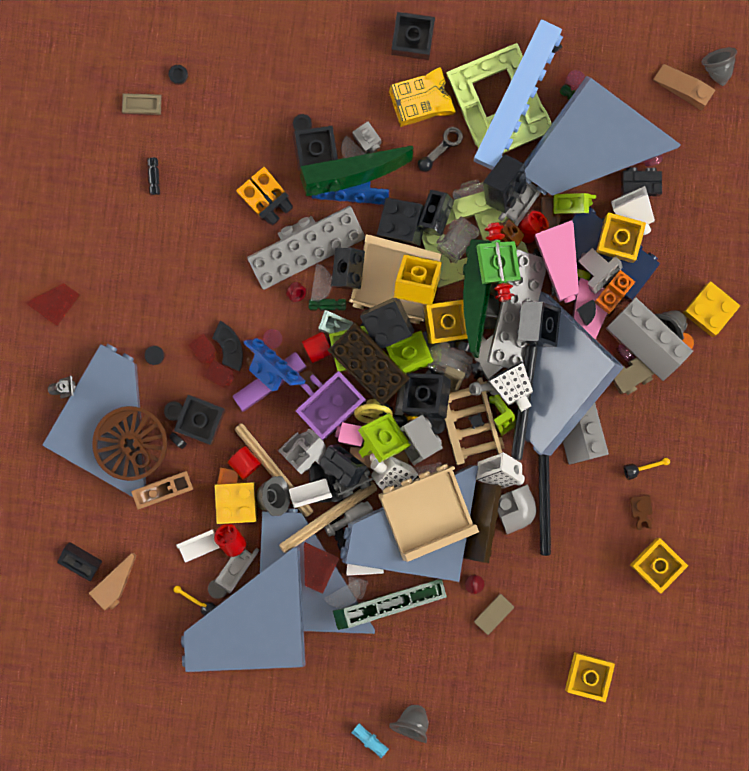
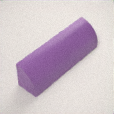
(257, 390)

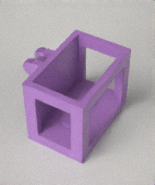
(329, 404)

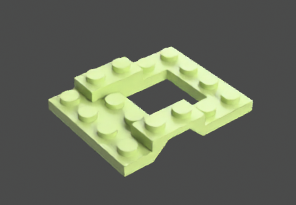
(533, 124)
(466, 207)

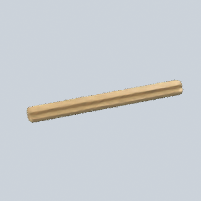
(266, 461)
(327, 518)

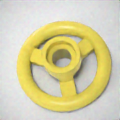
(371, 409)

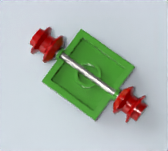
(498, 262)

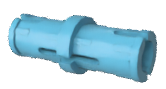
(370, 740)

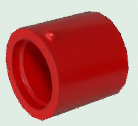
(532, 224)
(316, 347)
(244, 462)
(230, 540)

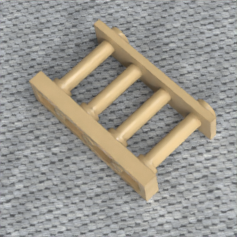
(456, 434)

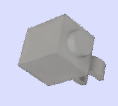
(367, 138)

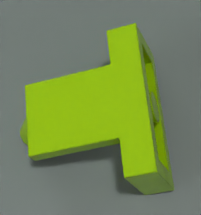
(572, 203)
(506, 421)

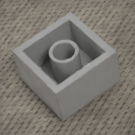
(421, 438)

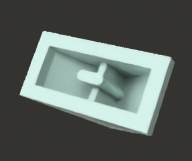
(333, 323)

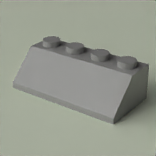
(649, 339)
(586, 439)

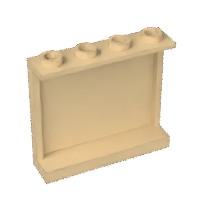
(380, 272)
(427, 513)

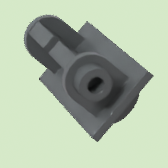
(64, 387)
(347, 491)

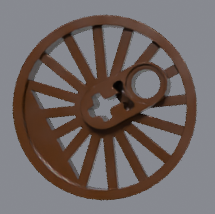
(112, 420)

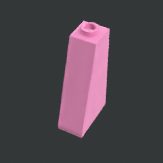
(559, 257)
(584, 296)

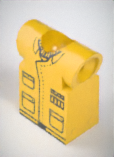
(421, 98)

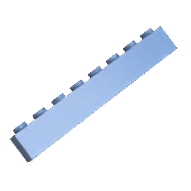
(518, 93)

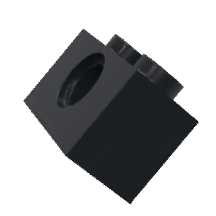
(348, 268)

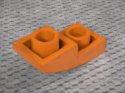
(614, 292)

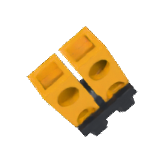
(269, 201)

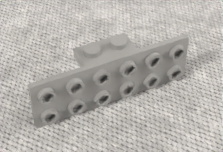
(305, 246)
(505, 347)

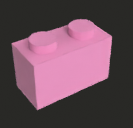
(349, 434)

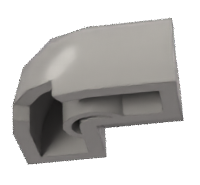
(303, 450)
(516, 509)

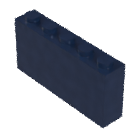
(587, 234)

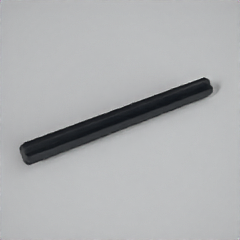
(522, 417)
(544, 505)

